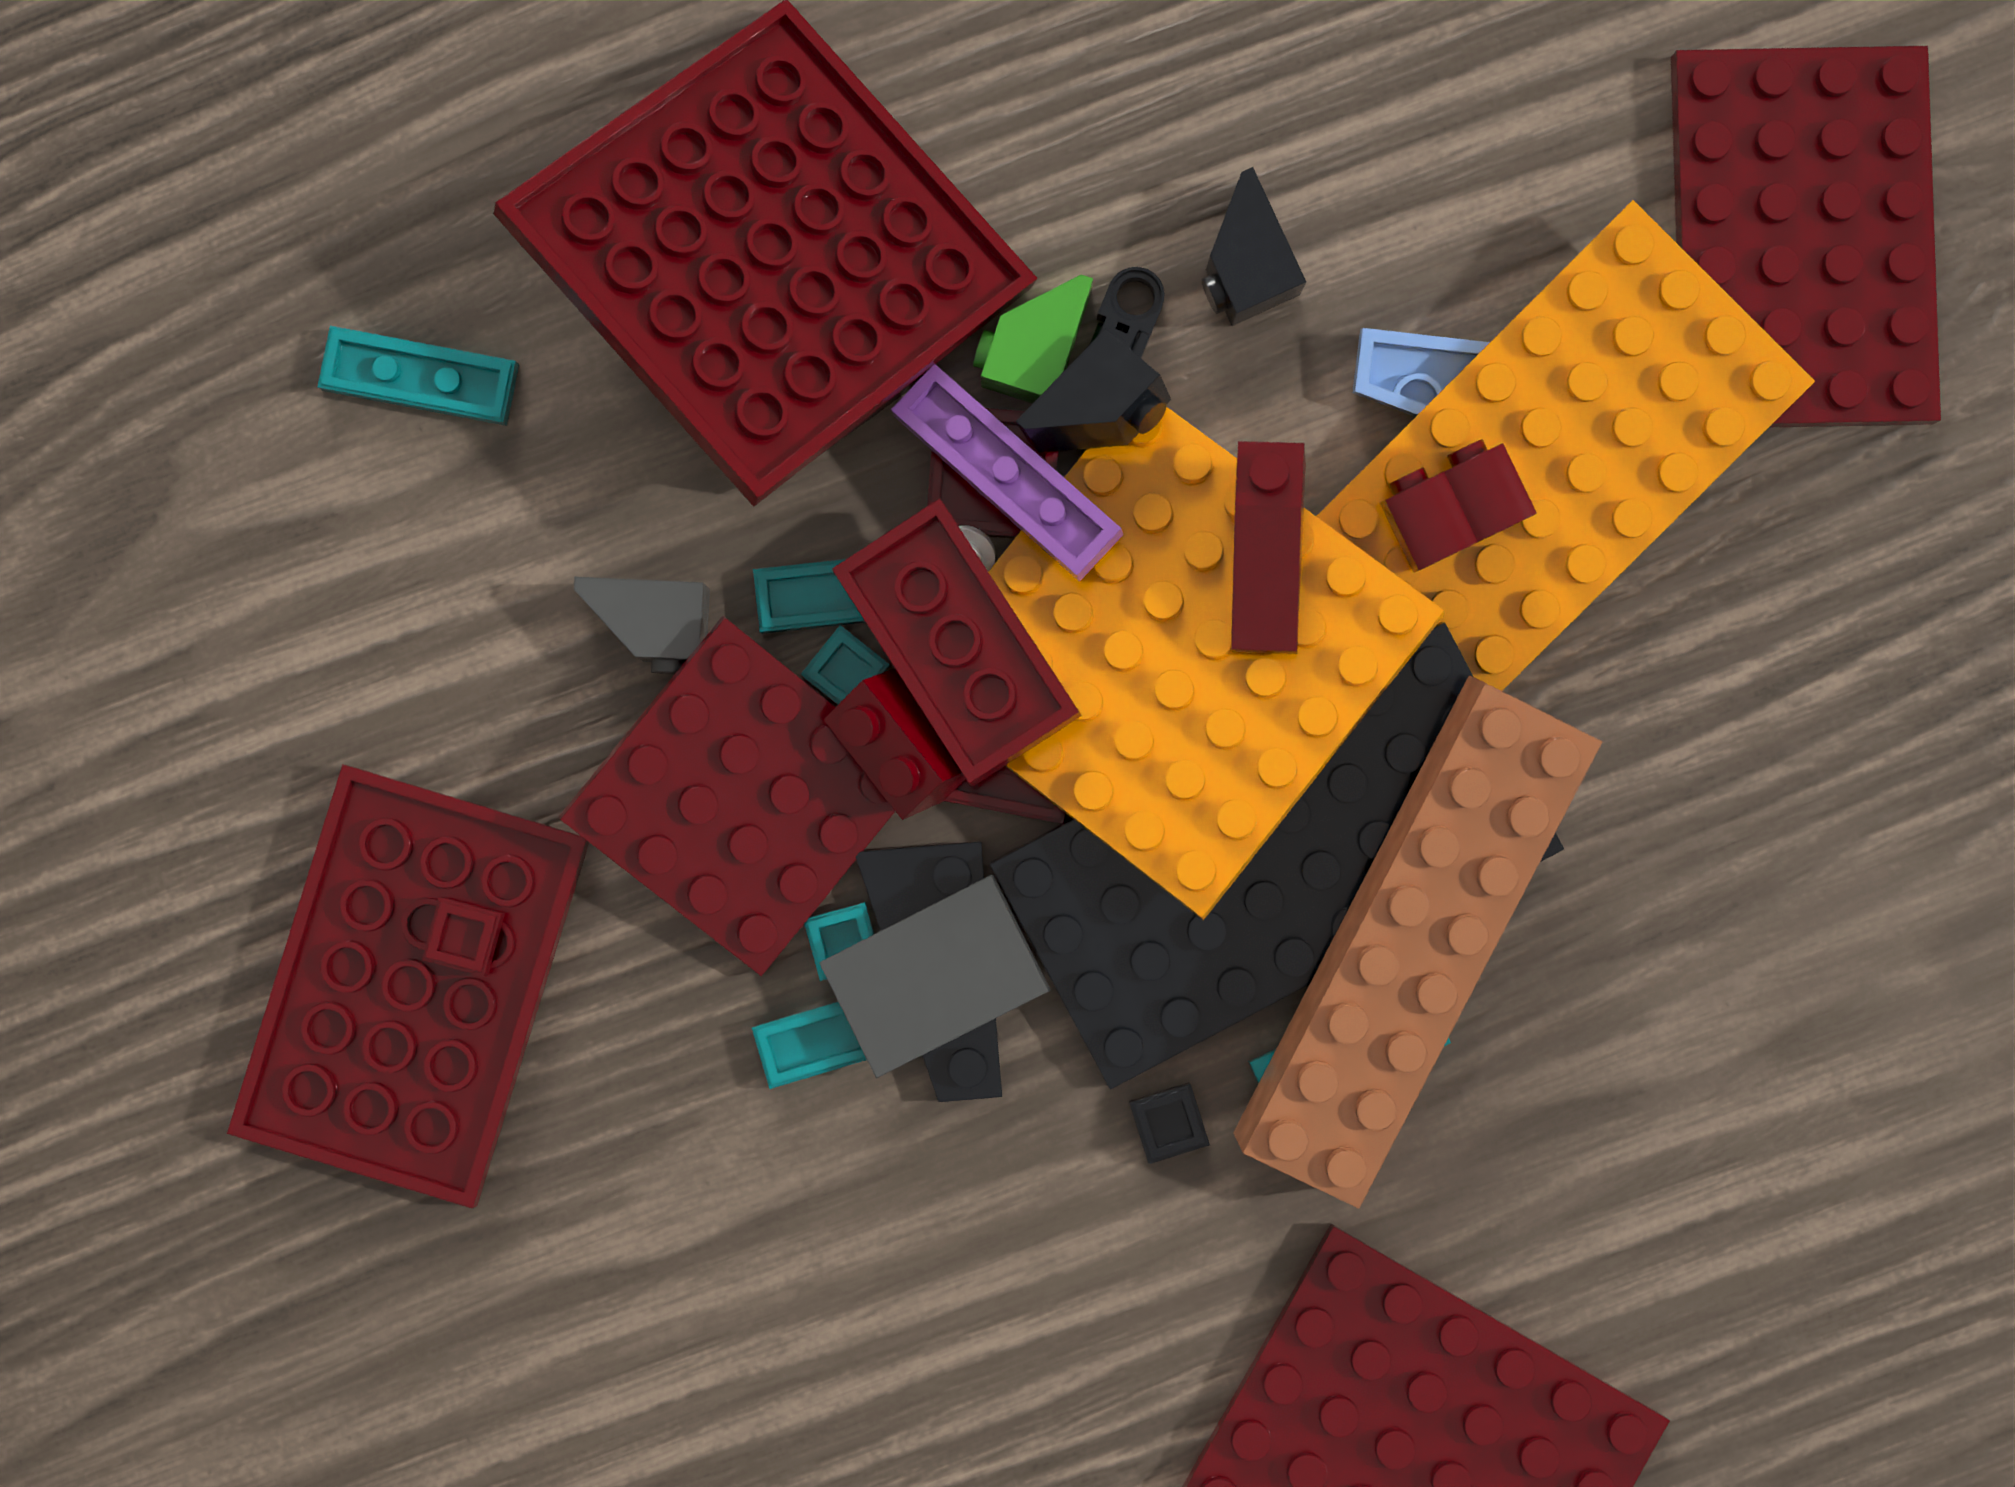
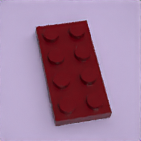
(956, 642)

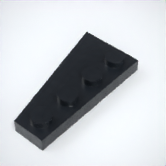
(904, 884)

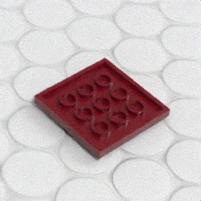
(733, 798)

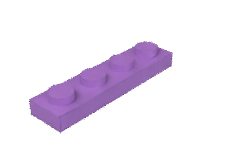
(1007, 472)

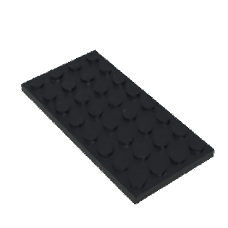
(1157, 977)

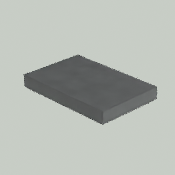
(934, 976)

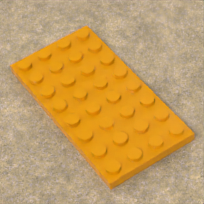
(1618, 413)

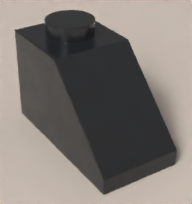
(1251, 257)
(1097, 401)

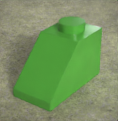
(1033, 341)

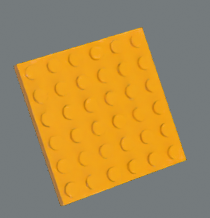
(1179, 740)

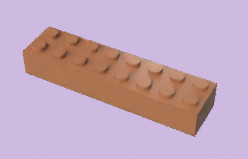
(1415, 941)

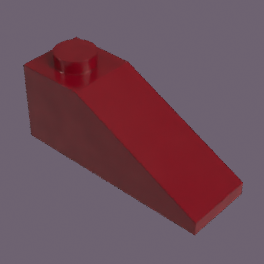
(1268, 546)

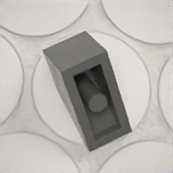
(651, 617)

